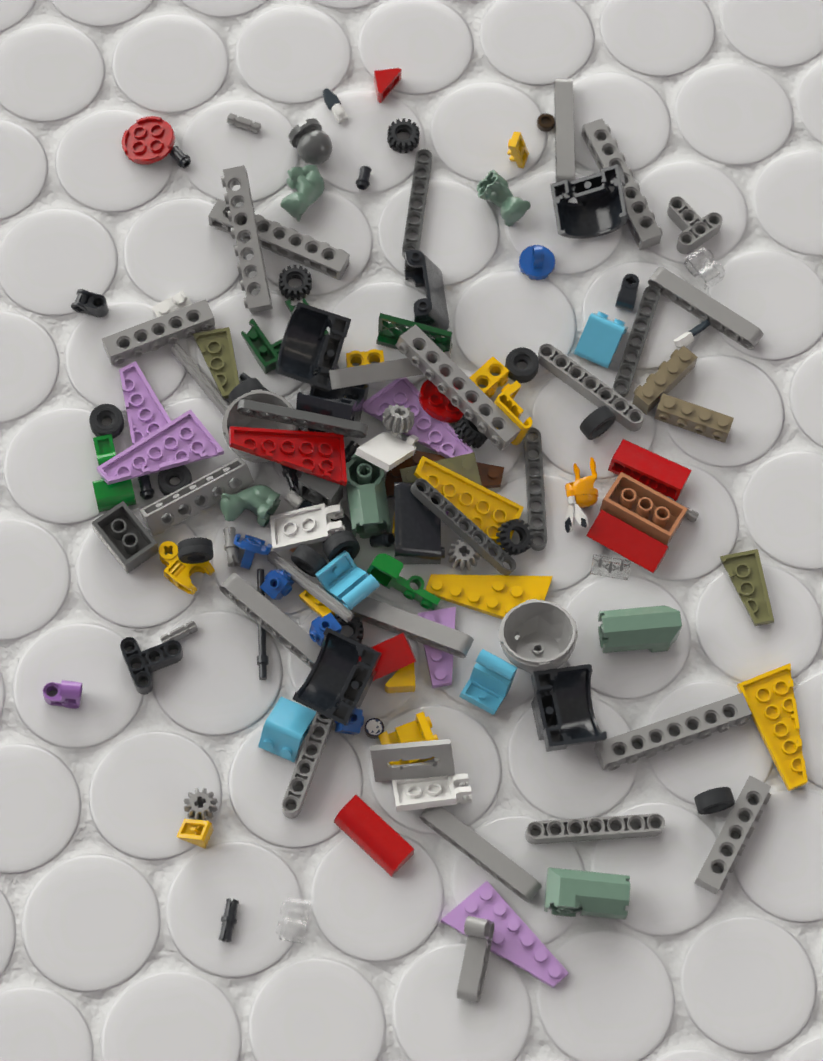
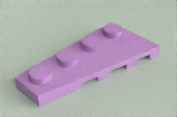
(440, 662)

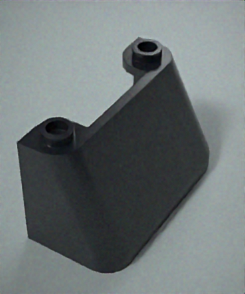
(433, 308)
(415, 528)

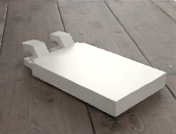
(387, 450)
(305, 526)
(431, 792)

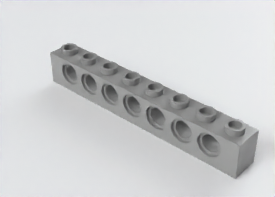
(643, 236)
(334, 268)
(261, 301)
(455, 377)
(735, 704)

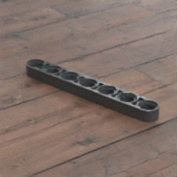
(417, 196)
(636, 333)
(302, 418)
(535, 480)
(454, 523)

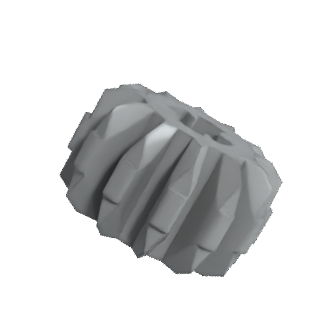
(398, 419)
(463, 561)
(208, 804)

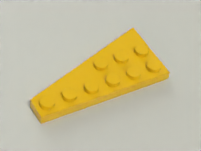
(476, 502)
(488, 593)
(776, 718)

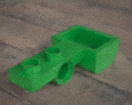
(110, 495)
(386, 572)

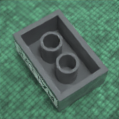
(125, 537)

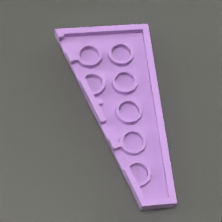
(431, 432)

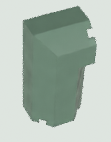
(366, 498)
(639, 629)
(586, 893)

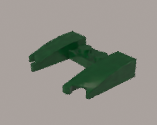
(264, 352)

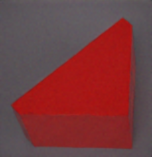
(385, 81)

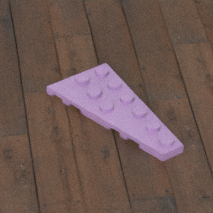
(142, 405)
(171, 446)
(511, 935)

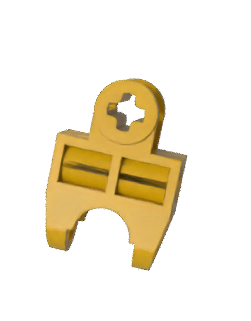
(179, 572)

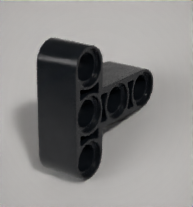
(148, 666)

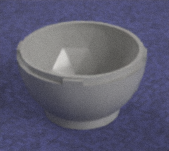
(235, 419)
(542, 628)

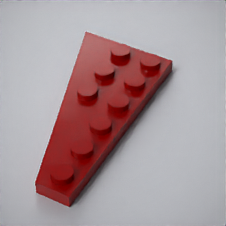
(306, 451)

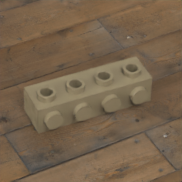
(664, 380)
(693, 418)

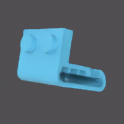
(600, 339)
(346, 581)
(489, 682)
(286, 729)

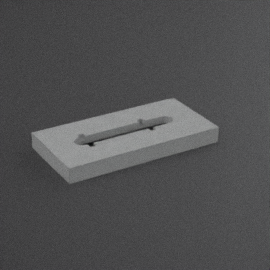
(411, 751)

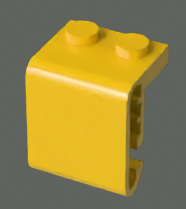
(513, 410)
(411, 732)

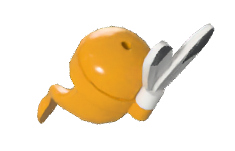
(580, 495)

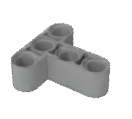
(695, 225)

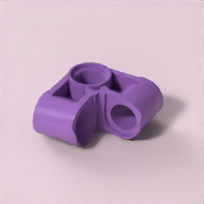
(67, 695)

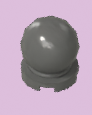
(311, 142)

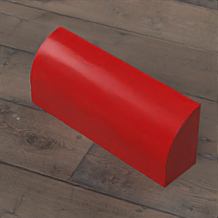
(650, 469)
(627, 541)
(395, 655)
(374, 835)

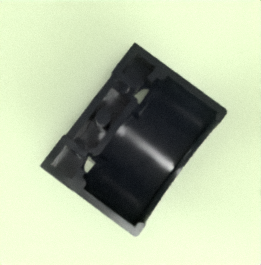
(598, 208)
(308, 349)
(338, 403)
(339, 676)
(564, 707)

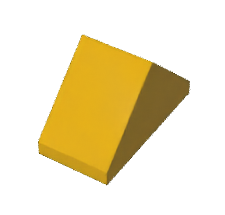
(402, 680)
(196, 832)

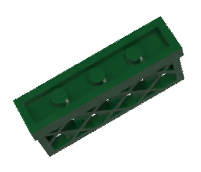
(389, 335)

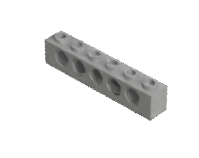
(164, 324)
(186, 495)
(707, 877)

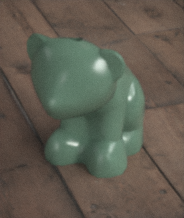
(309, 186)
(496, 190)
(257, 499)

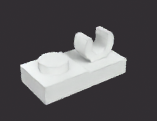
(171, 304)

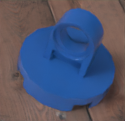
(537, 262)
(251, 546)

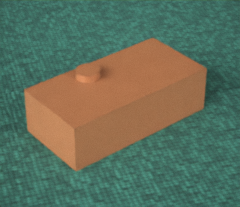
(643, 508)

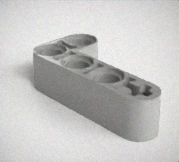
(476, 958)

